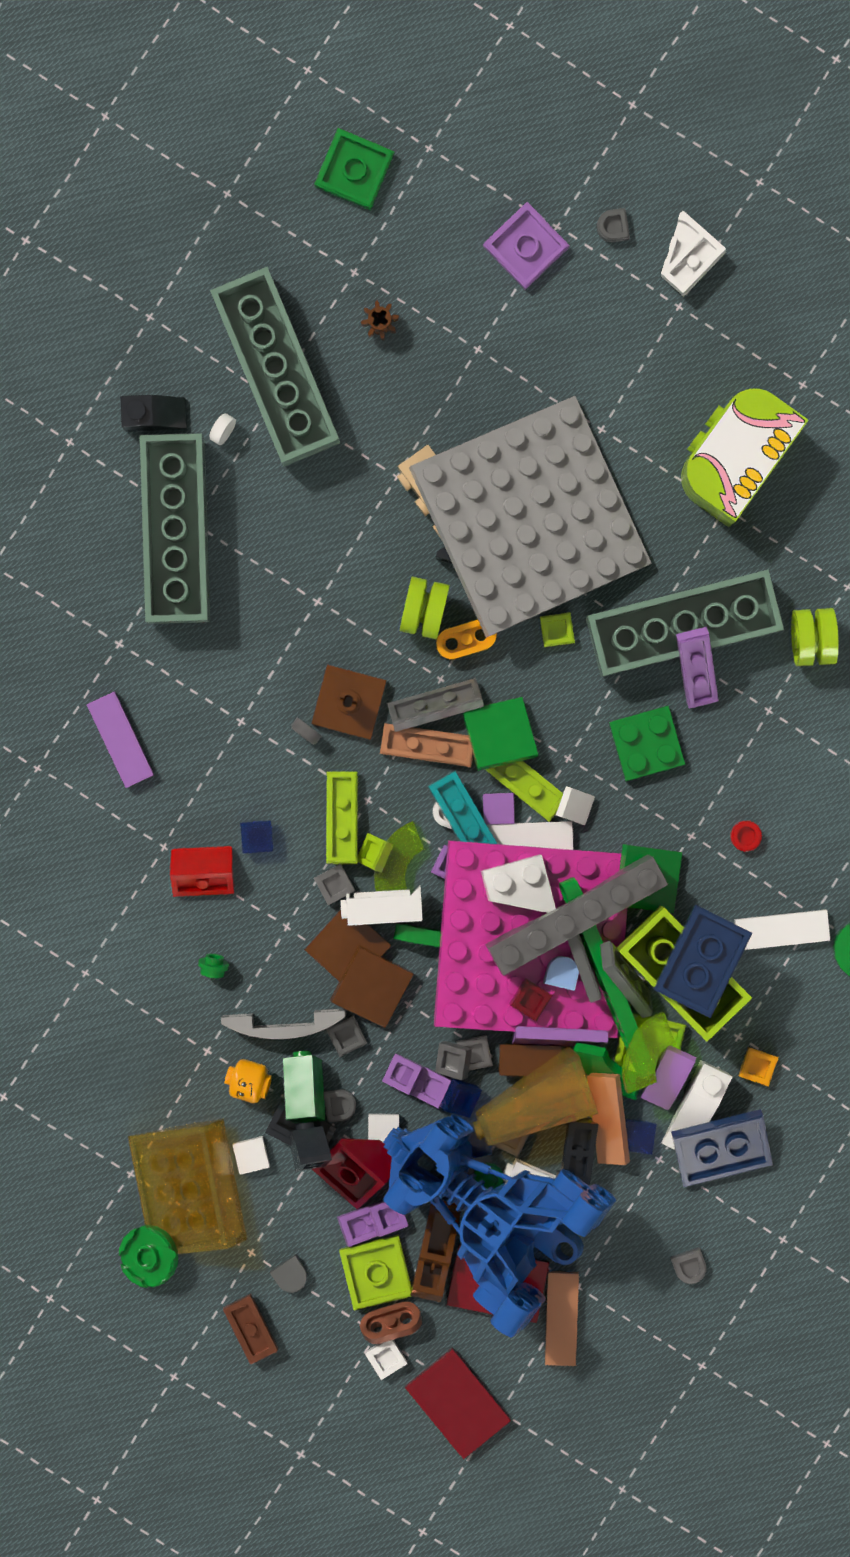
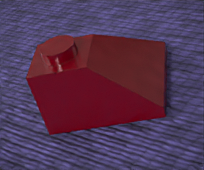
(357, 1169)

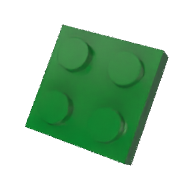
(646, 743)

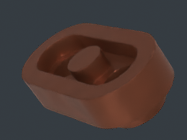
(390, 1320)

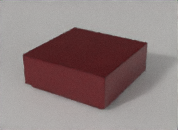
(530, 999)

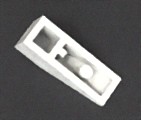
(699, 1100)

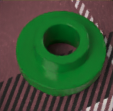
(213, 966)

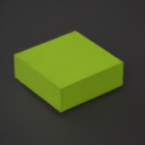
(557, 629)
(374, 852)

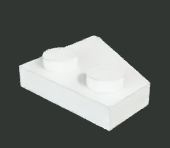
(690, 255)
(520, 884)

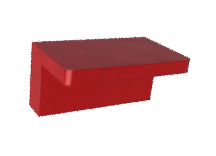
(202, 871)

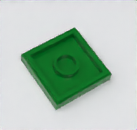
(354, 169)
(500, 734)
(668, 863)

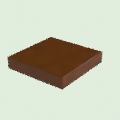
(338, 942)
(371, 986)

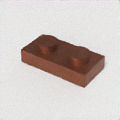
(250, 1329)

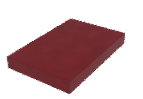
(463, 1285)
(457, 1403)

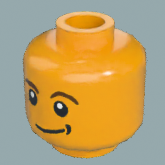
(248, 1081)

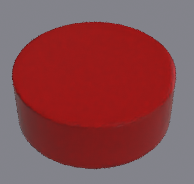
(745, 836)

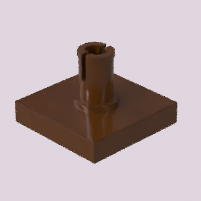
(348, 702)

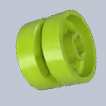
(424, 608)
(814, 637)

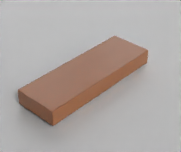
(427, 745)
(612, 1133)
(561, 1318)

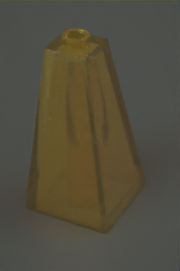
(539, 1101)

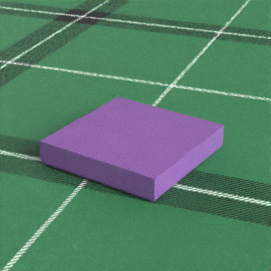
(526, 245)

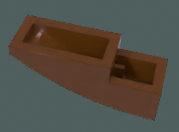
(435, 1255)

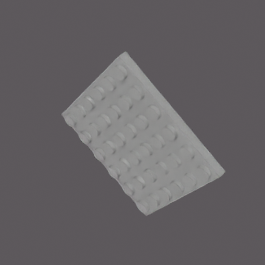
(530, 516)

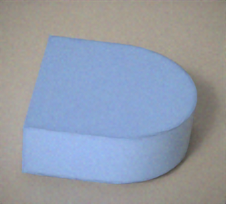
(561, 973)

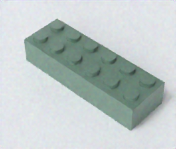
(275, 366)
(174, 528)
(648, 629)

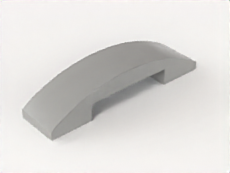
(245, 1024)

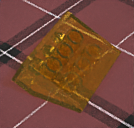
(189, 1185)

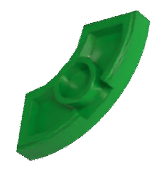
(596, 1060)

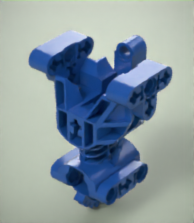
(498, 1222)

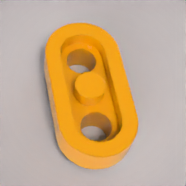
(466, 640)

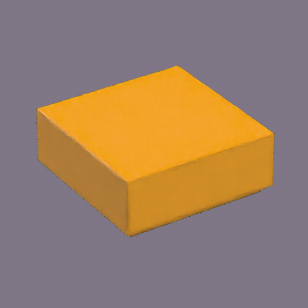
(758, 1066)

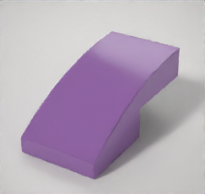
(671, 1075)
(416, 1080)
(370, 1222)

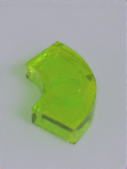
(406, 846)
(644, 1051)

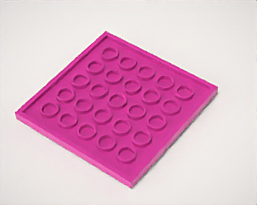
(469, 984)

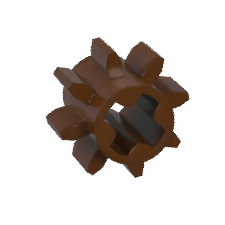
(378, 312)

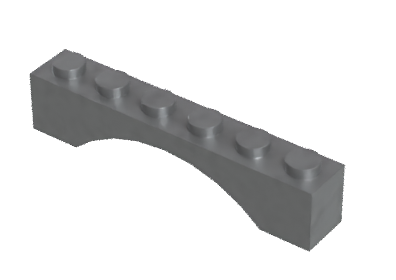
(576, 916)

